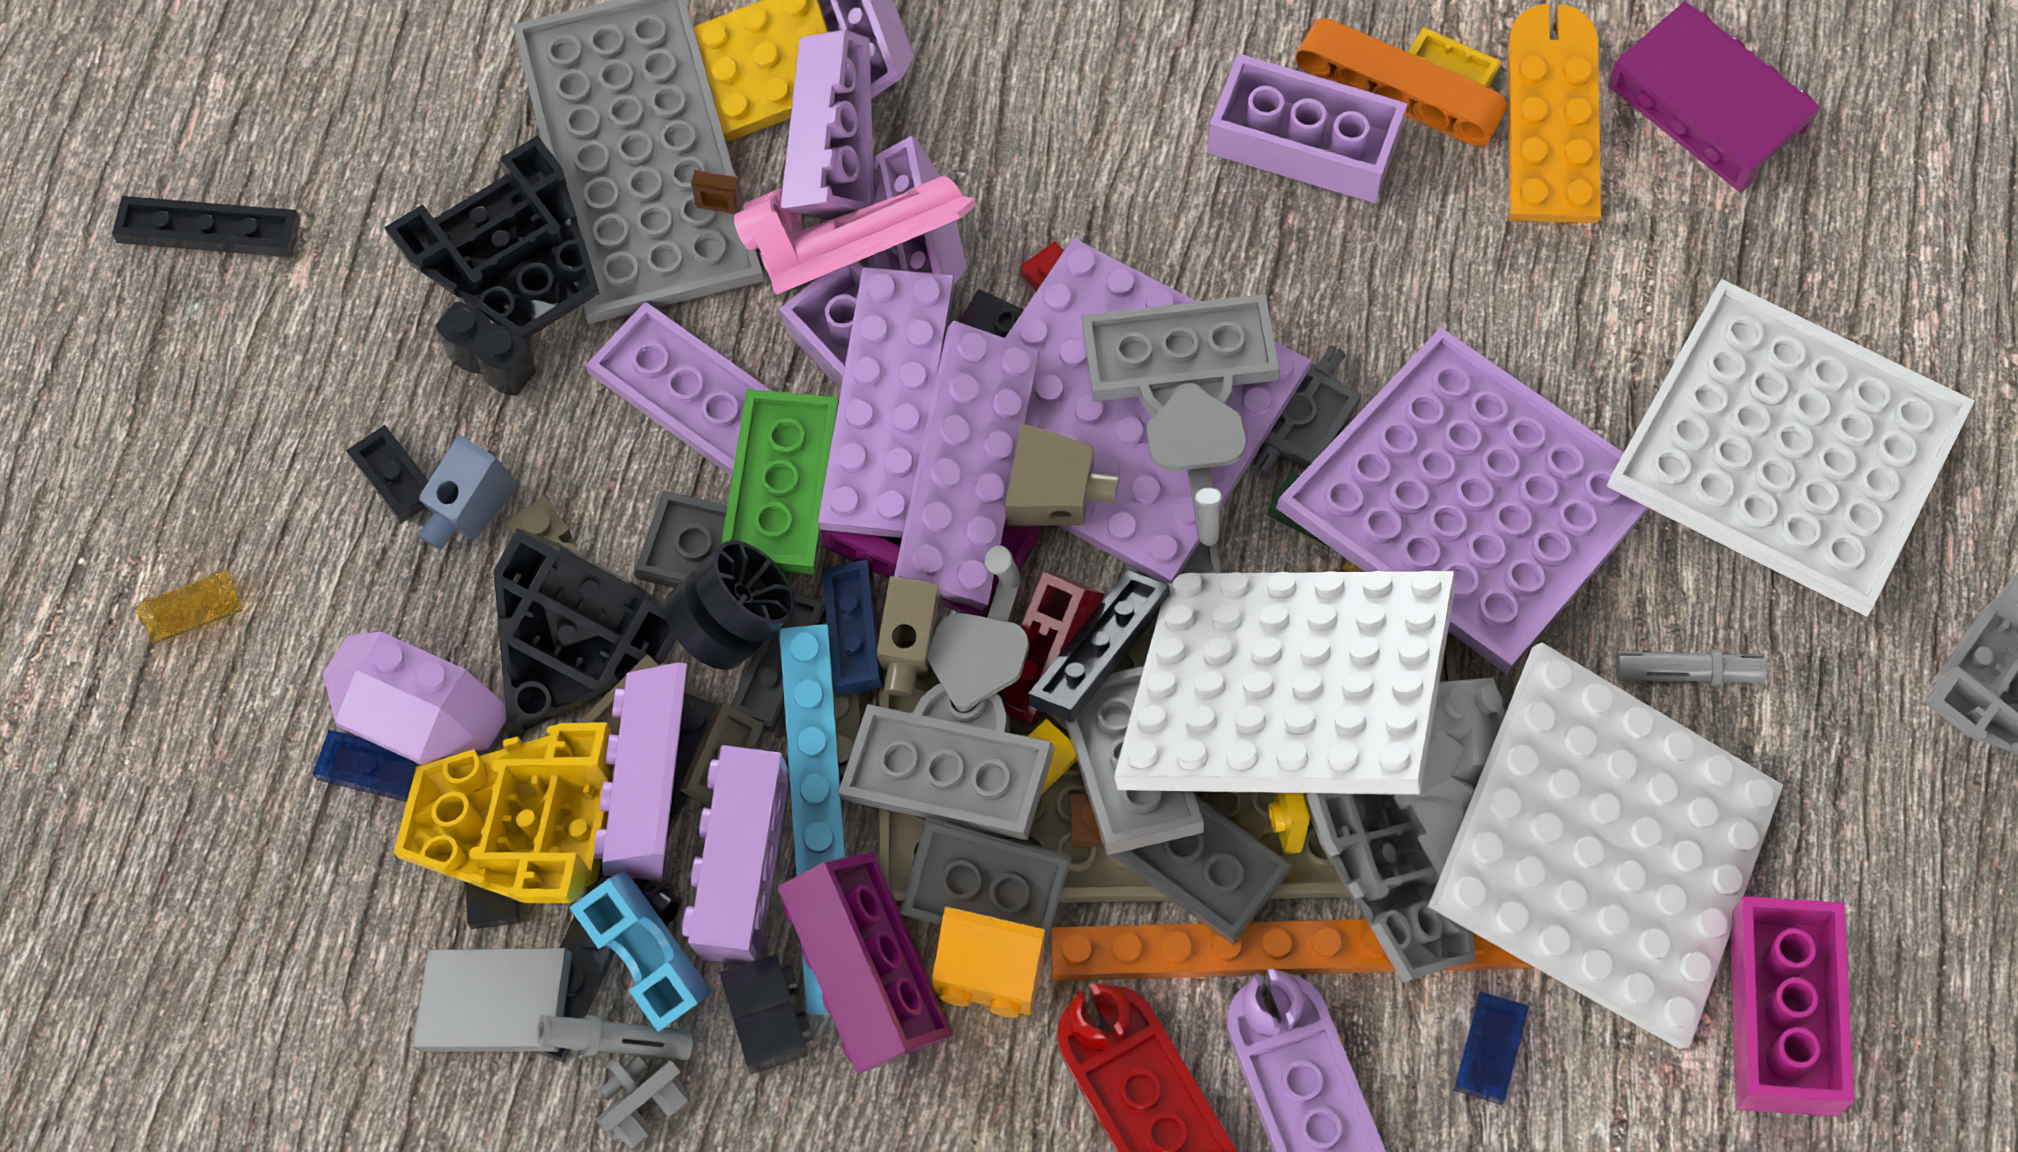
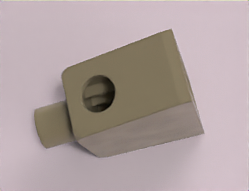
(1054, 480)
(909, 616)

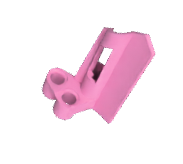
(801, 255)

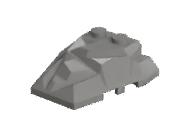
(1980, 678)
(1459, 745)
(1389, 879)

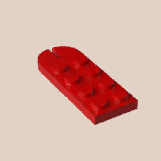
(1135, 1076)

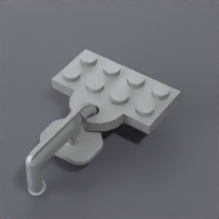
(1184, 372)
(963, 761)
(1125, 816)

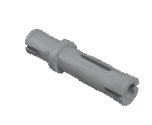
(1699, 667)
(596, 1035)

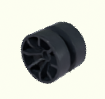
(729, 605)

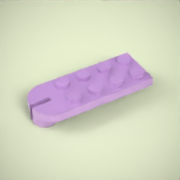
(1298, 1069)

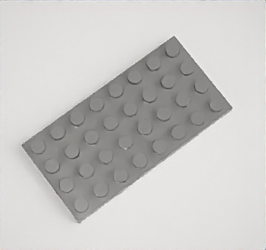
(629, 123)

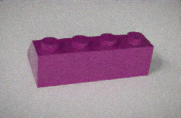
(864, 961)

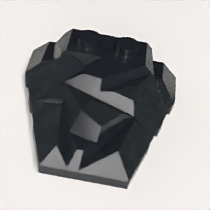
(507, 246)

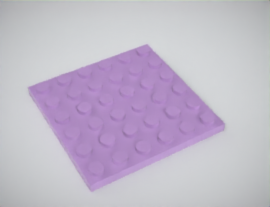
(1473, 480)
(1153, 511)

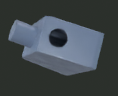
(464, 493)

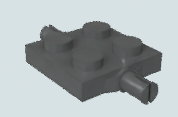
(1310, 418)

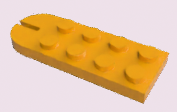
(1553, 117)

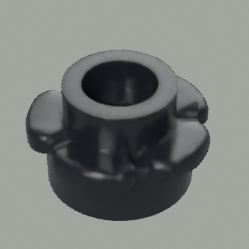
(663, 901)

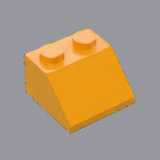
(988, 962)

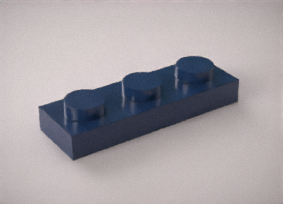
(852, 628)

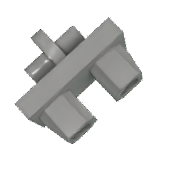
(659, 1085)

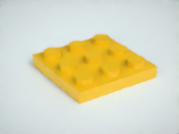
(754, 61)

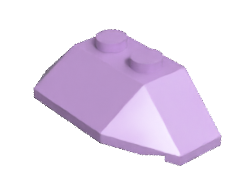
(887, 38)
(933, 252)
(410, 700)

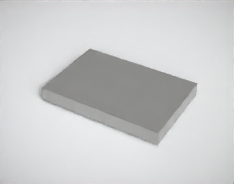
(490, 998)

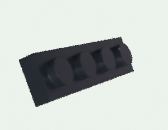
(206, 226)
(1099, 646)

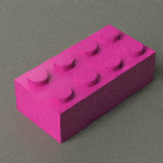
(1791, 1007)

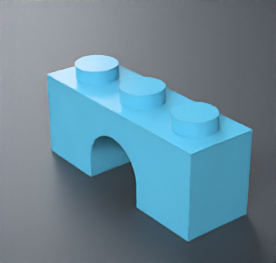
(662, 973)

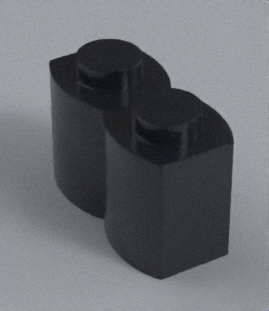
(485, 348)
(765, 1014)

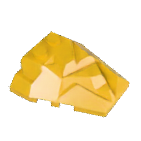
(513, 816)

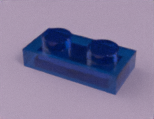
(364, 766)
(1491, 1048)

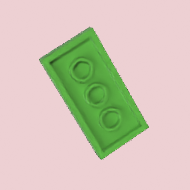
(781, 476)

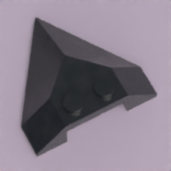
(567, 629)

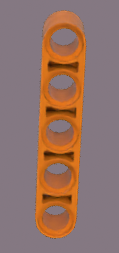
(1431, 92)

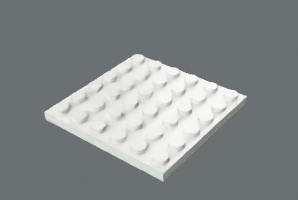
(1792, 446)
(1290, 683)
(1607, 846)

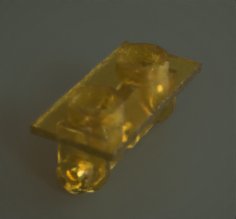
(189, 606)

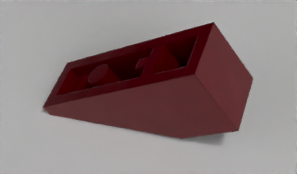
(1050, 623)

